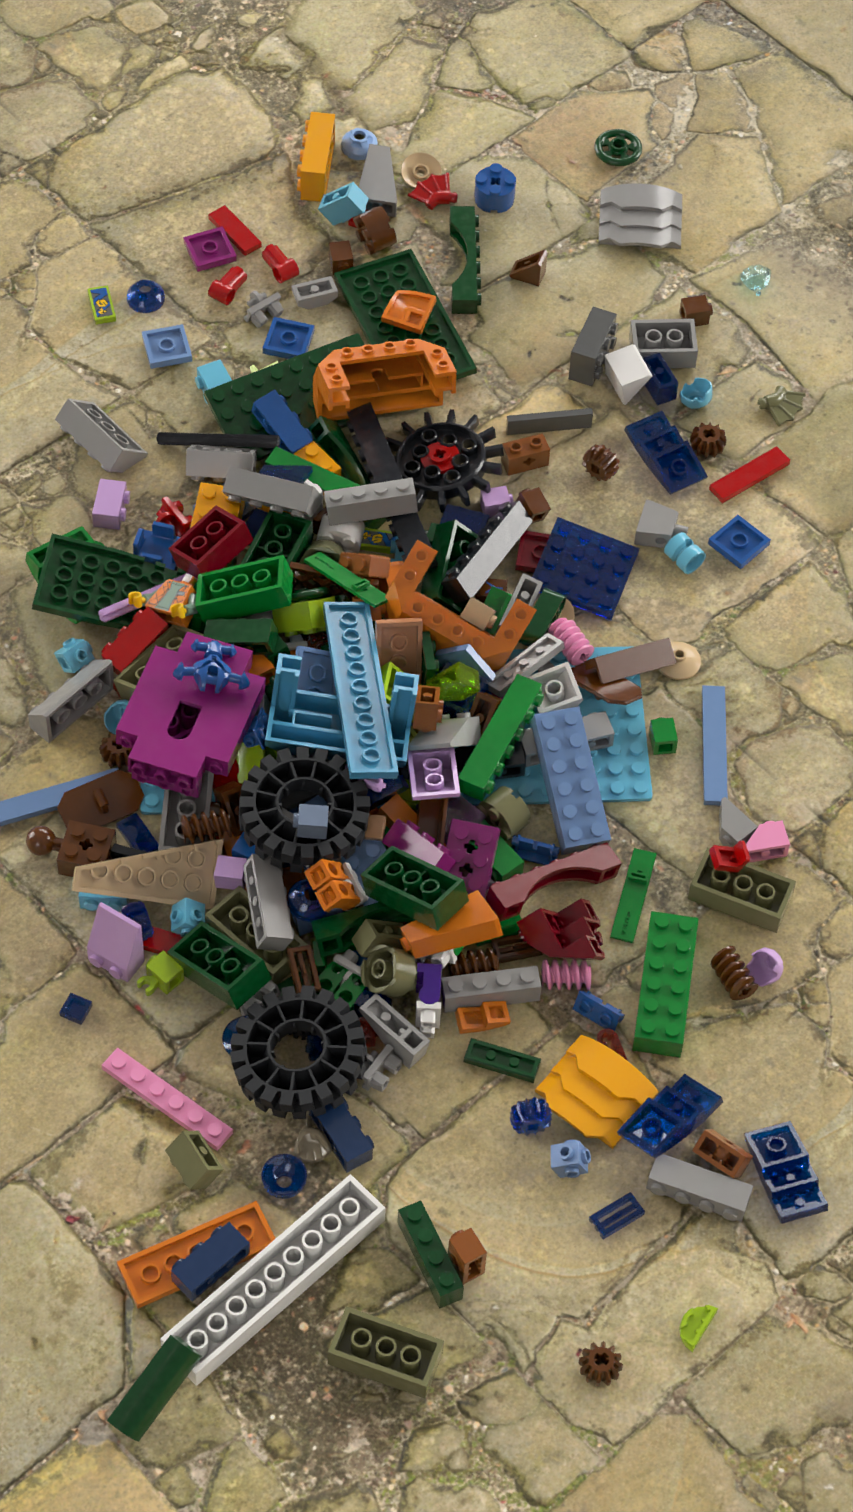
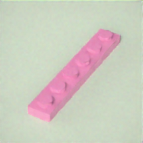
(166, 1098)

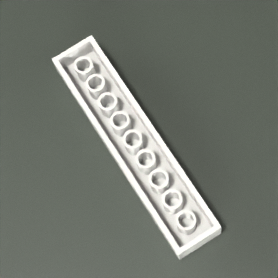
(278, 1275)

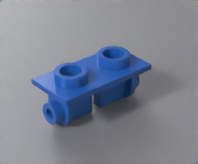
(257, 730)
(534, 850)
(593, 1009)

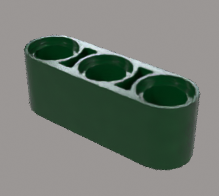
(548, 610)

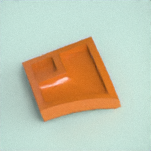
(409, 310)

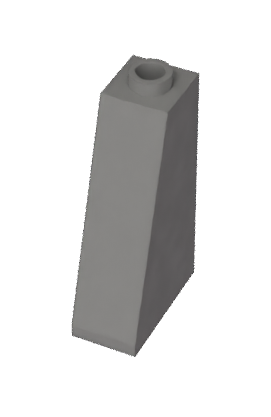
(378, 180)

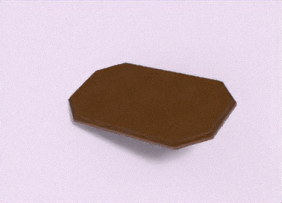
(613, 692)
(102, 800)

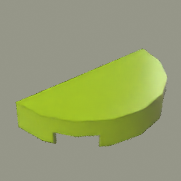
(695, 1324)

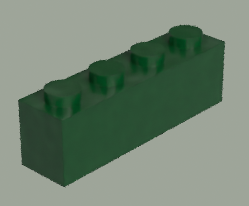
(430, 1254)

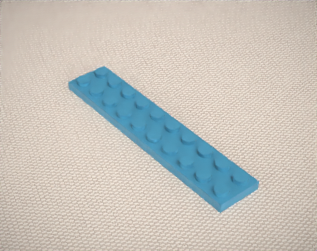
(360, 691)

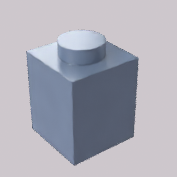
(311, 821)

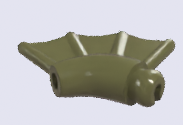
(782, 404)

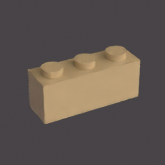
(479, 614)

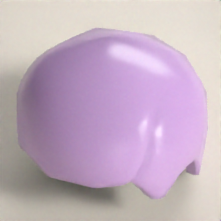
(765, 966)

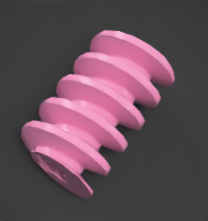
(576, 645)
(566, 974)

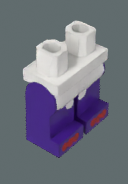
(428, 1004)

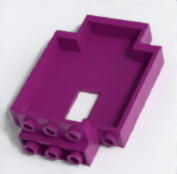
(216, 733)

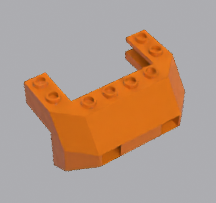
(386, 374)
(446, 626)

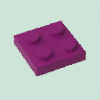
(210, 249)

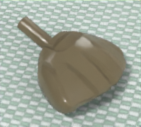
(312, 1144)

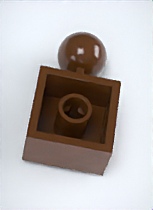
(81, 845)

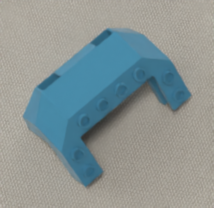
(314, 720)

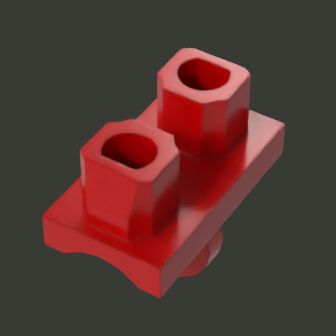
(172, 514)

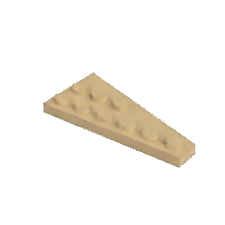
(156, 875)

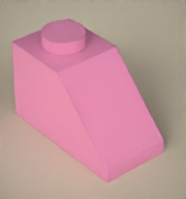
(768, 842)

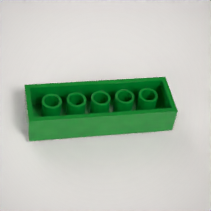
(665, 984)

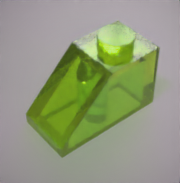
(456, 682)

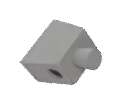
(657, 525)

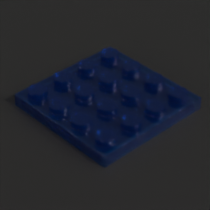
(585, 567)

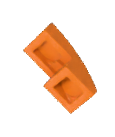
(482, 1018)

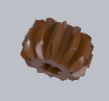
(708, 440)
(600, 462)
(114, 753)
(599, 1355)

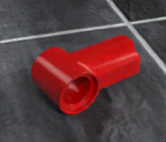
(281, 266)
(225, 289)

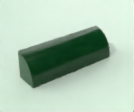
(154, 1388)

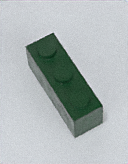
(252, 634)

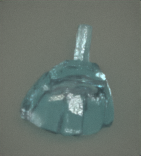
(756, 278)

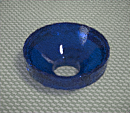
(145, 301)
(302, 907)
(281, 1166)

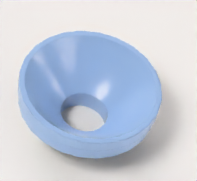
(356, 148)

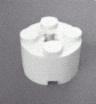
(345, 535)

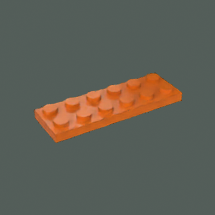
(149, 1271)

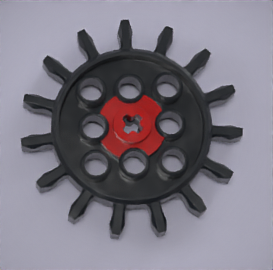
(445, 459)

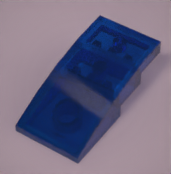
(665, 452)
(670, 1116)
(786, 1172)

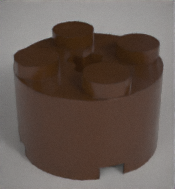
(375, 230)

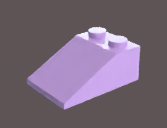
(433, 773)
(115, 943)

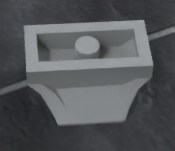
(315, 293)

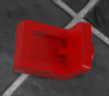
(729, 858)

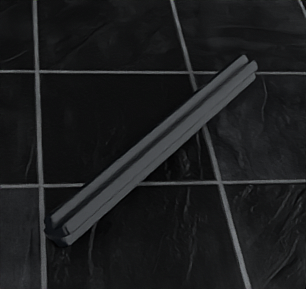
(218, 439)

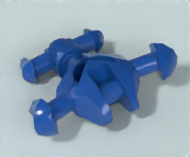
(212, 668)

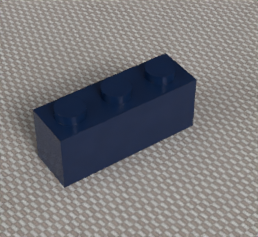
(345, 1136)
(210, 1261)

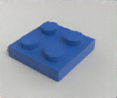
(288, 338)
(739, 541)

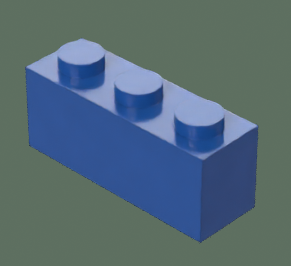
(279, 420)

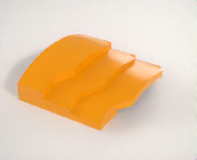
(595, 1090)

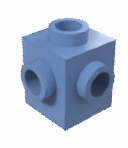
(570, 1159)

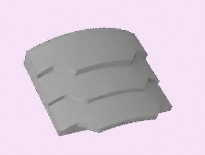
(640, 216)

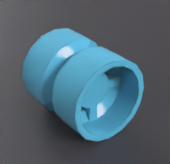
(684, 552)

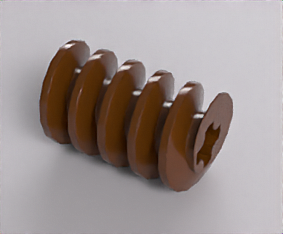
(206, 826)
(475, 964)
(732, 974)

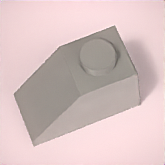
(734, 824)

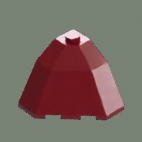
(564, 933)

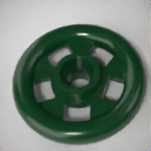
(618, 147)
(305, 594)

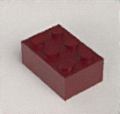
(211, 542)

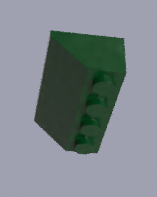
(450, 542)

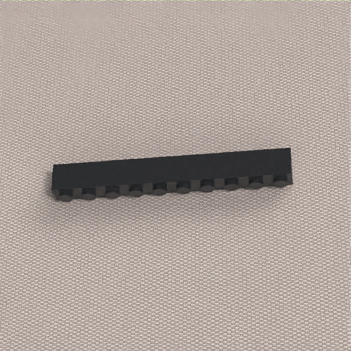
(384, 468)

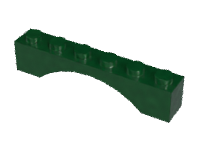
(464, 290)
(332, 440)
(335, 932)

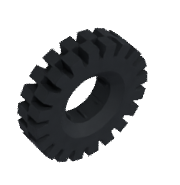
(274, 833)
(306, 1087)

